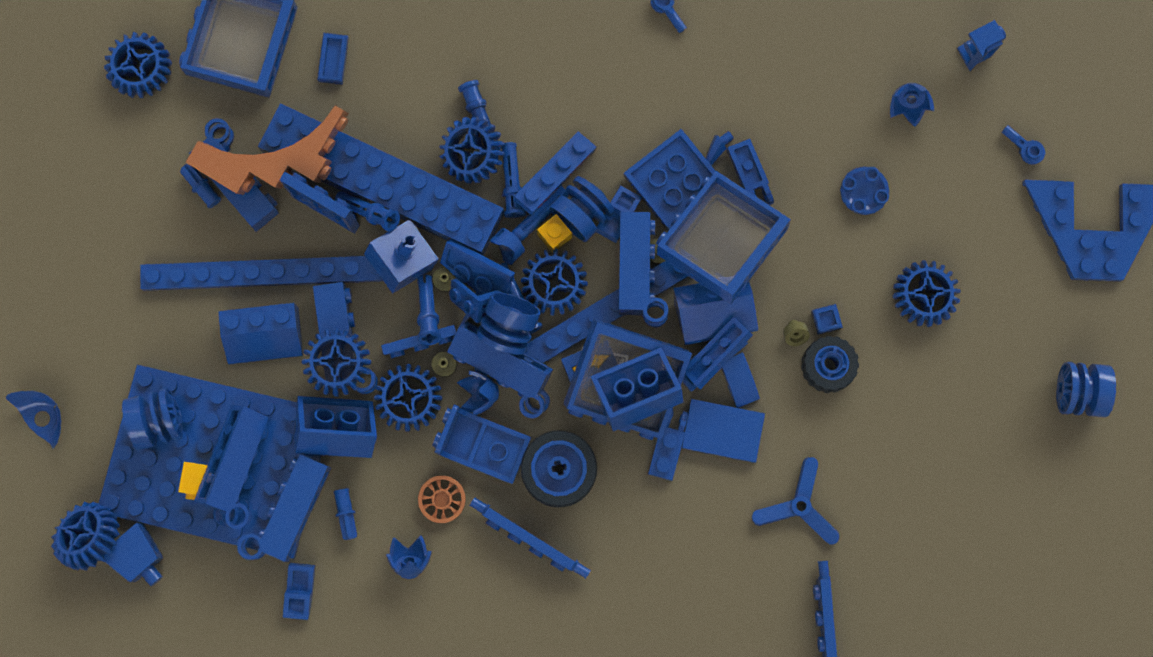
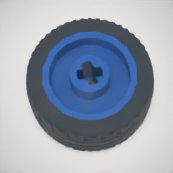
(559, 449)

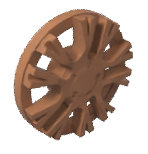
(441, 499)

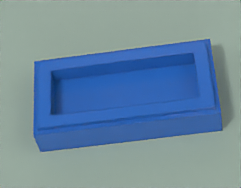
(333, 58)

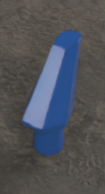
(718, 147)

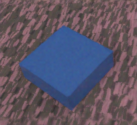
(826, 319)

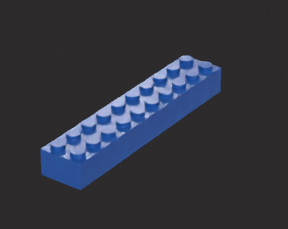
(393, 183)

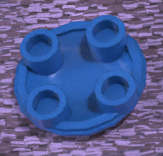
(864, 190)

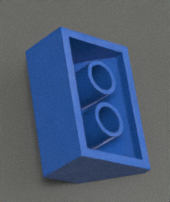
(705, 313)
(261, 333)
(637, 389)
(334, 427)

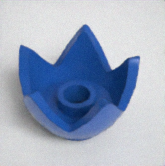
(913, 107)
(482, 390)
(408, 561)

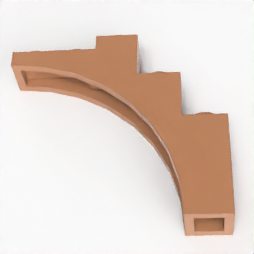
(304, 156)

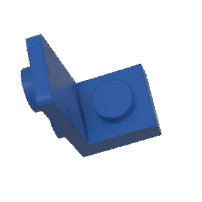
(468, 301)

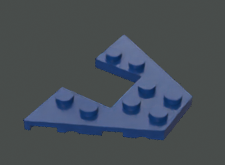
(1093, 253)

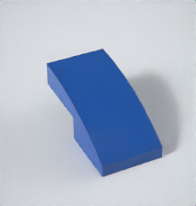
(622, 202)
(740, 381)
(299, 591)

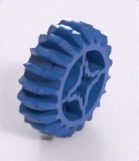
(119, 70)
(469, 172)
(563, 287)
(947, 290)
(336, 374)
(419, 394)
(85, 536)

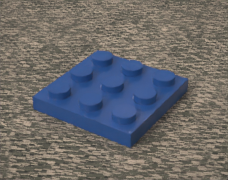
(669, 176)
(318, 200)

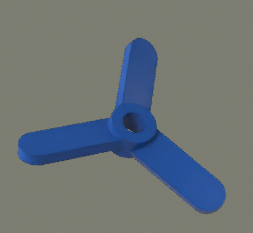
(789, 508)

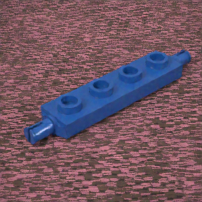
(518, 535)
(825, 616)

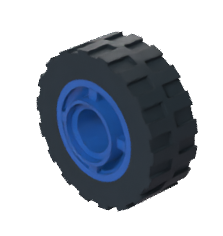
(840, 353)

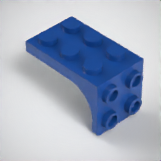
(481, 444)

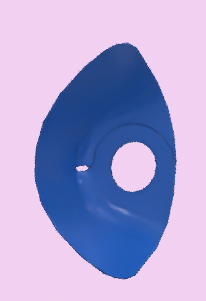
(31, 403)

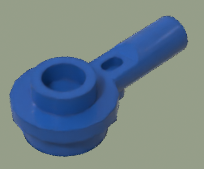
(666, 7)
(1030, 151)

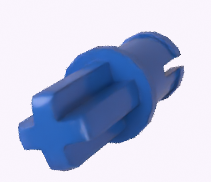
(200, 186)
(345, 514)

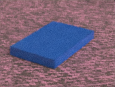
(723, 431)

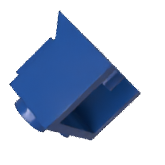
(983, 44)

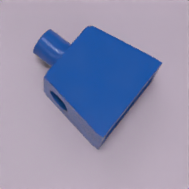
(136, 555)

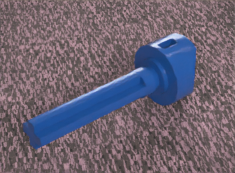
(510, 242)

